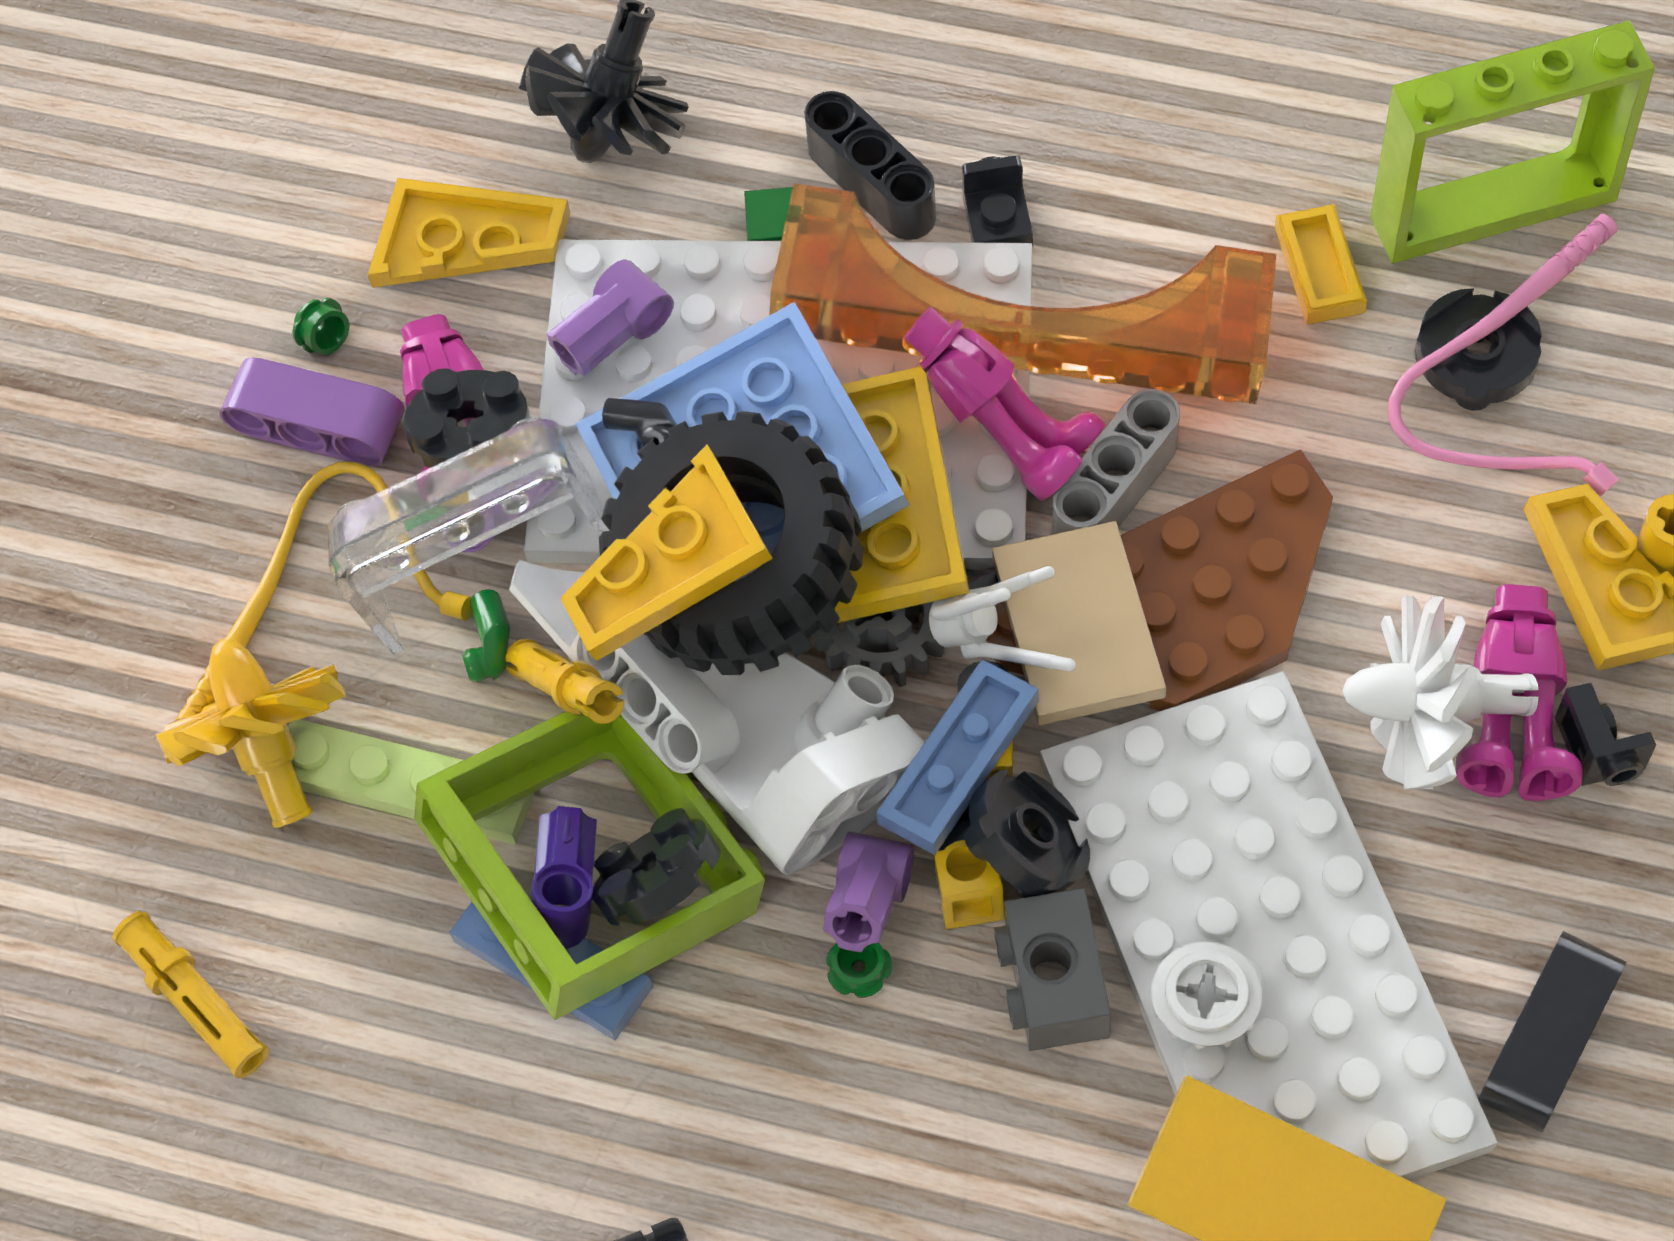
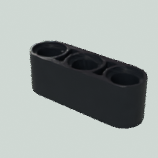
(846, 140)
(1552, 1031)

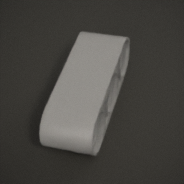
(1121, 448)

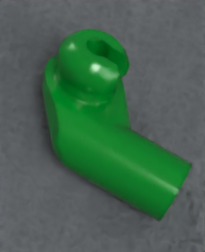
(494, 636)

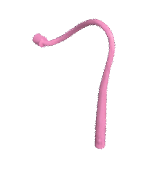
(1542, 280)

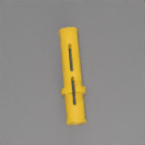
(573, 686)
(173, 974)

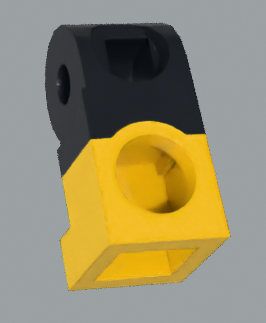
(967, 886)

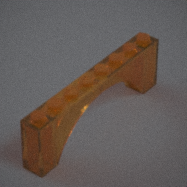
(1187, 337)

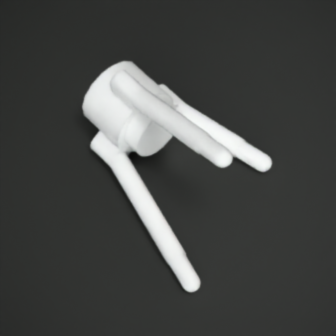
(973, 617)

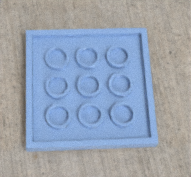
(771, 372)

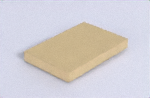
(1083, 615)

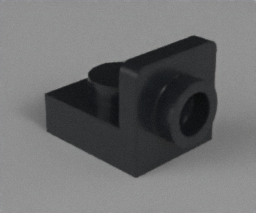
(996, 201)
(1591, 736)

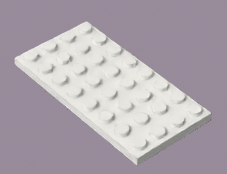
(1237, 837)

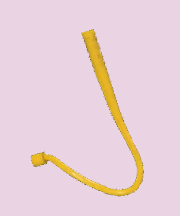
(450, 603)

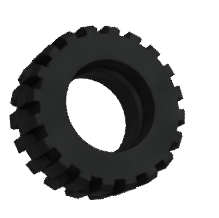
(810, 566)

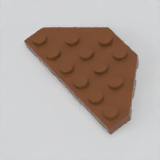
(1223, 578)

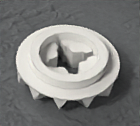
(1233, 979)

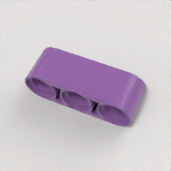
(312, 411)

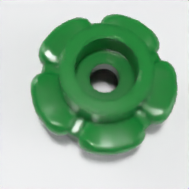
(320, 326)
(864, 983)

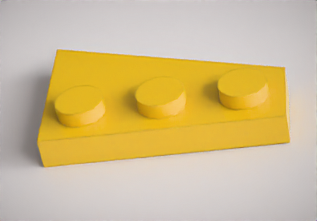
(463, 230)
(671, 560)
(1605, 580)

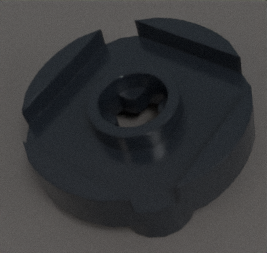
(1472, 377)
(455, 396)
(1032, 862)
(653, 869)

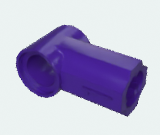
(565, 872)

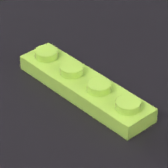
(381, 774)

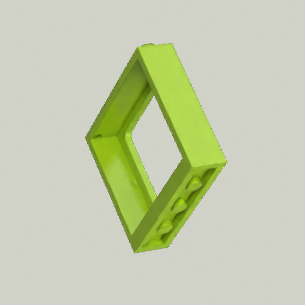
(1601, 64)
(516, 767)

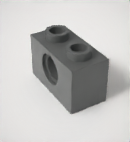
(1060, 931)

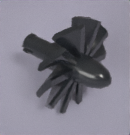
(604, 92)

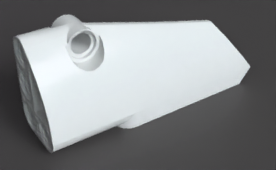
(774, 747)

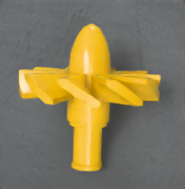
(254, 722)

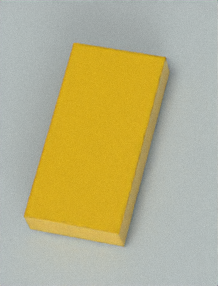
(1320, 264)

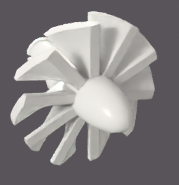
(1428, 698)

